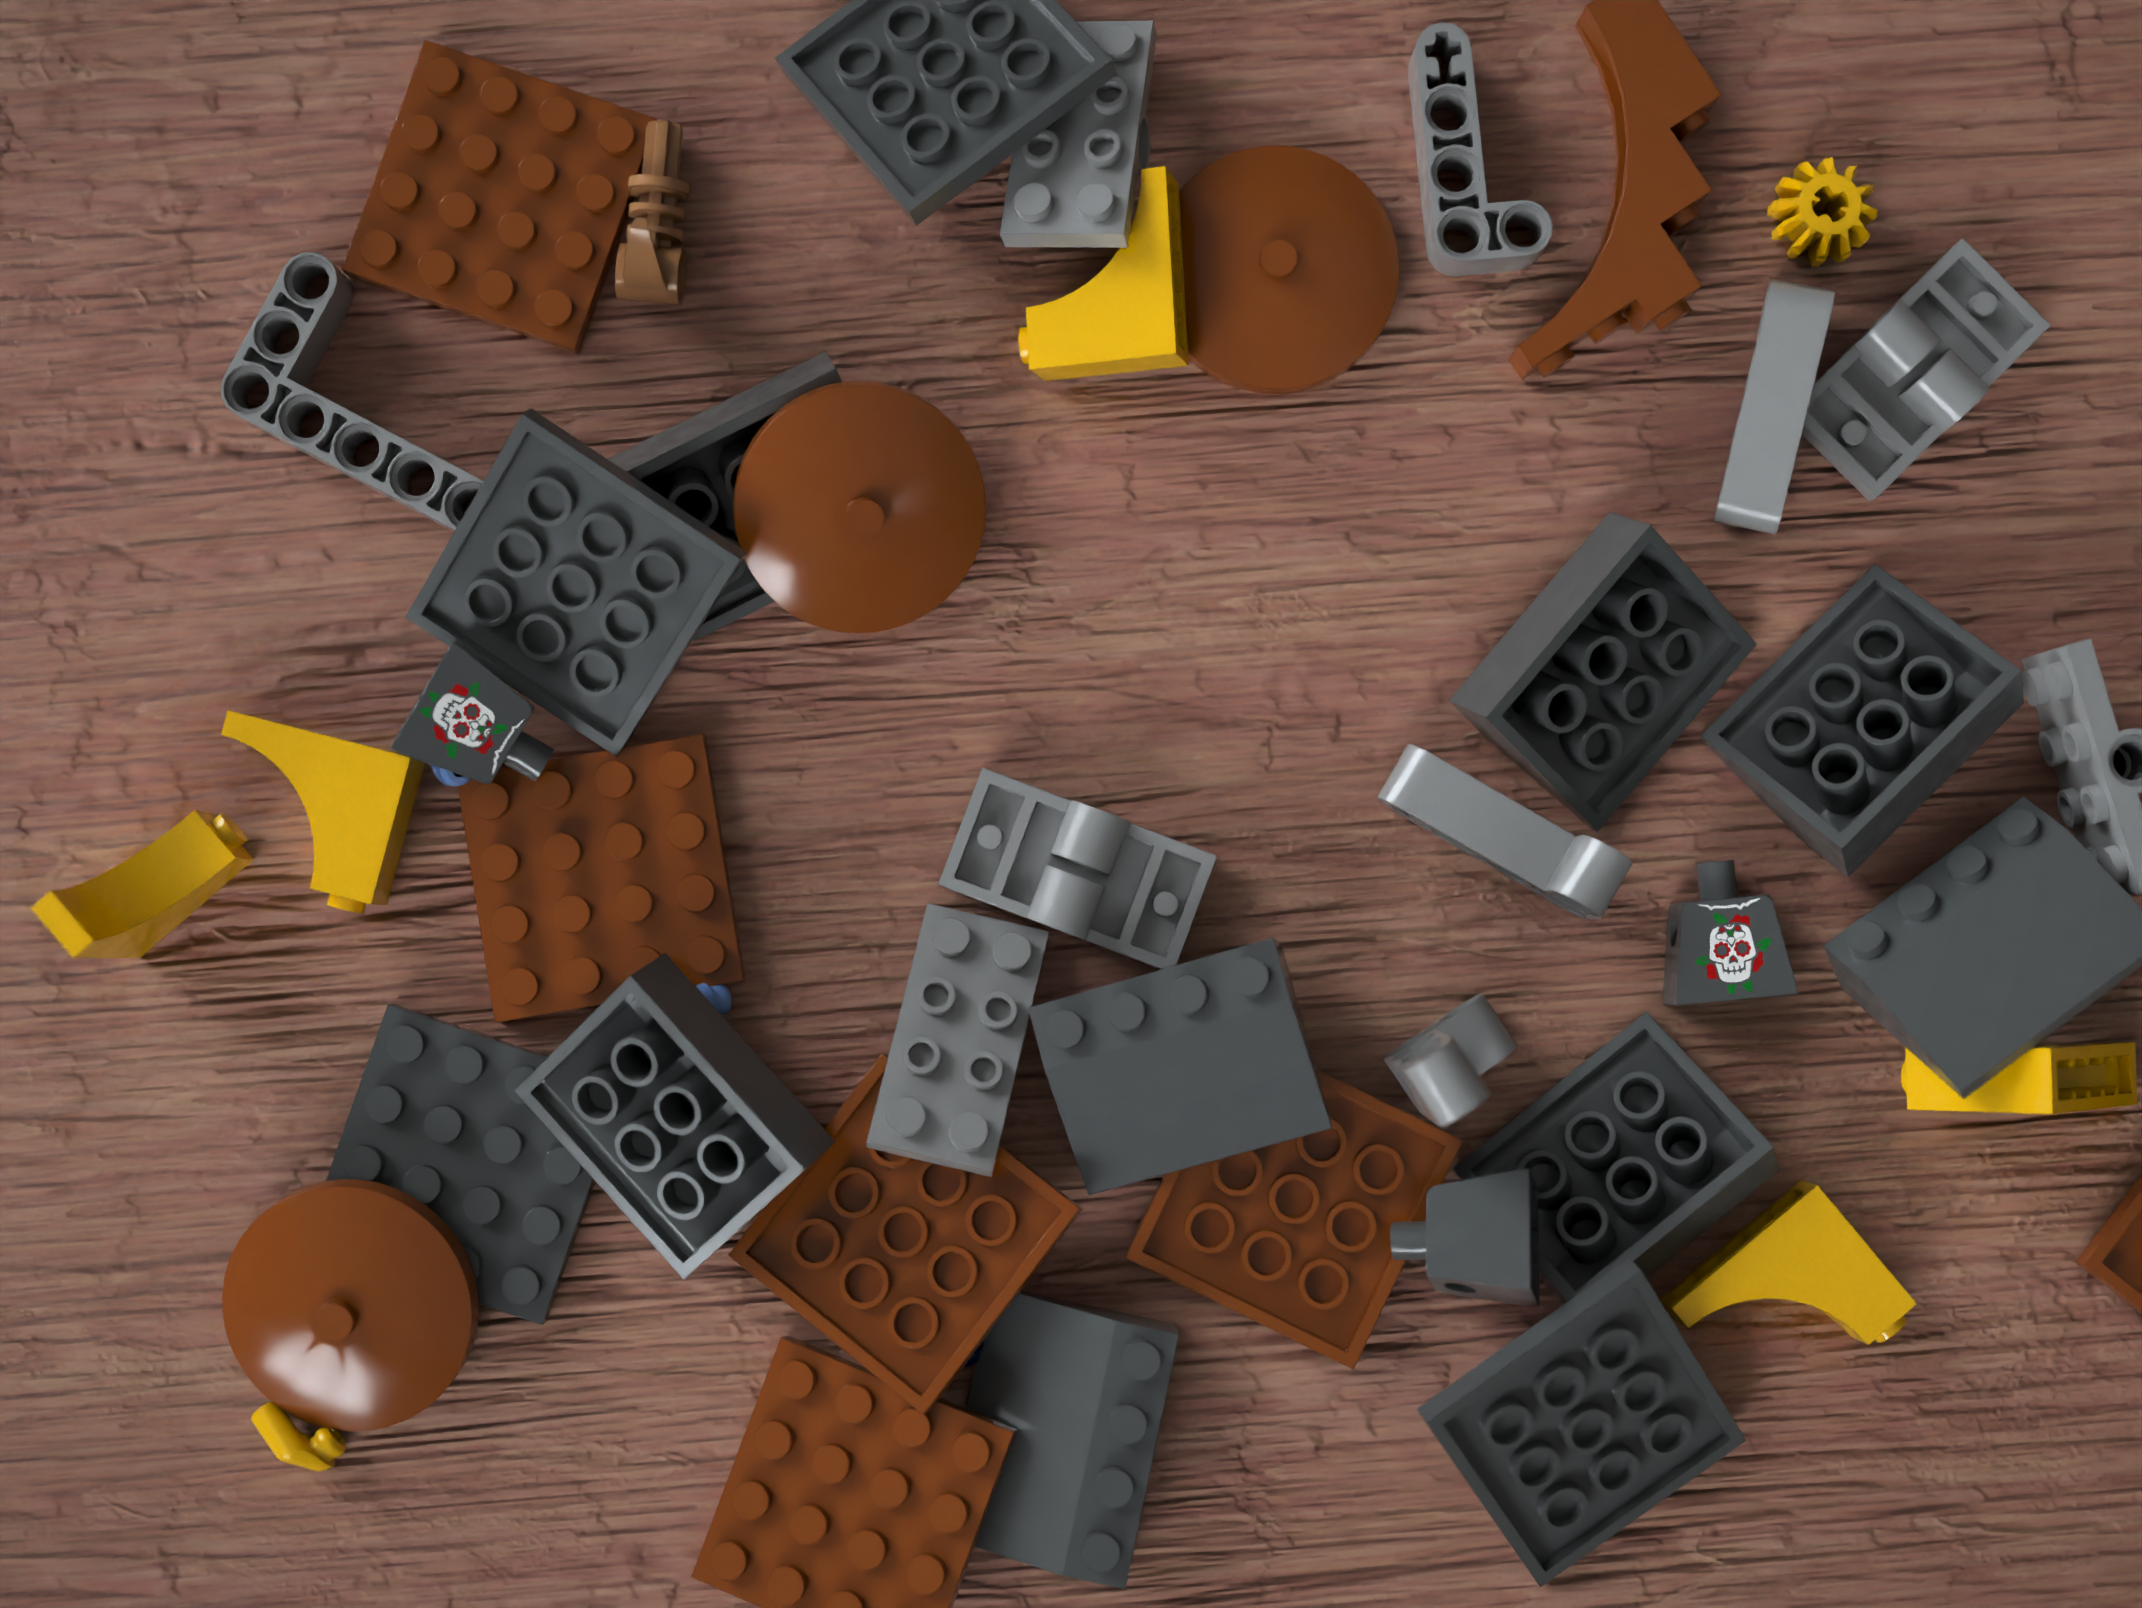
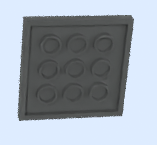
(943, 86)
(575, 582)
(454, 1134)
(1583, 1422)

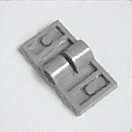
(1082, 171)
(1919, 369)
(2091, 758)
(1077, 870)
(958, 1040)

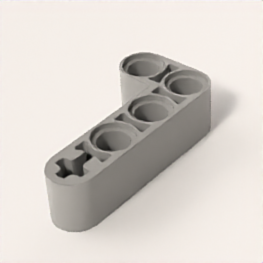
(1462, 152)
(1774, 405)
(1505, 835)
(1445, 1060)

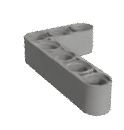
(342, 429)

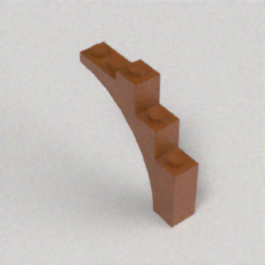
(1654, 96)

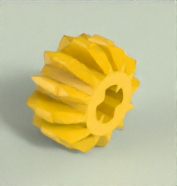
(1822, 190)

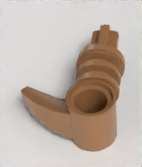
(648, 264)

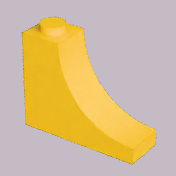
(1130, 311)
(354, 803)
(149, 893)
(2039, 1082)
(1800, 1254)

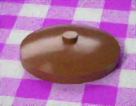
(1283, 269)
(859, 507)
(350, 1305)

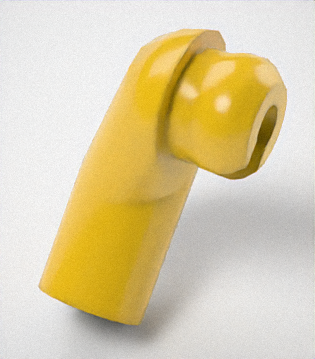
(296, 1447)

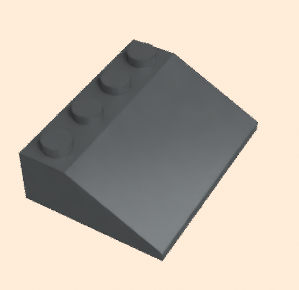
(699, 465)
(1604, 669)
(1865, 718)
(1991, 947)
(1181, 1066)
(673, 1114)
(1627, 1159)
(1087, 1418)

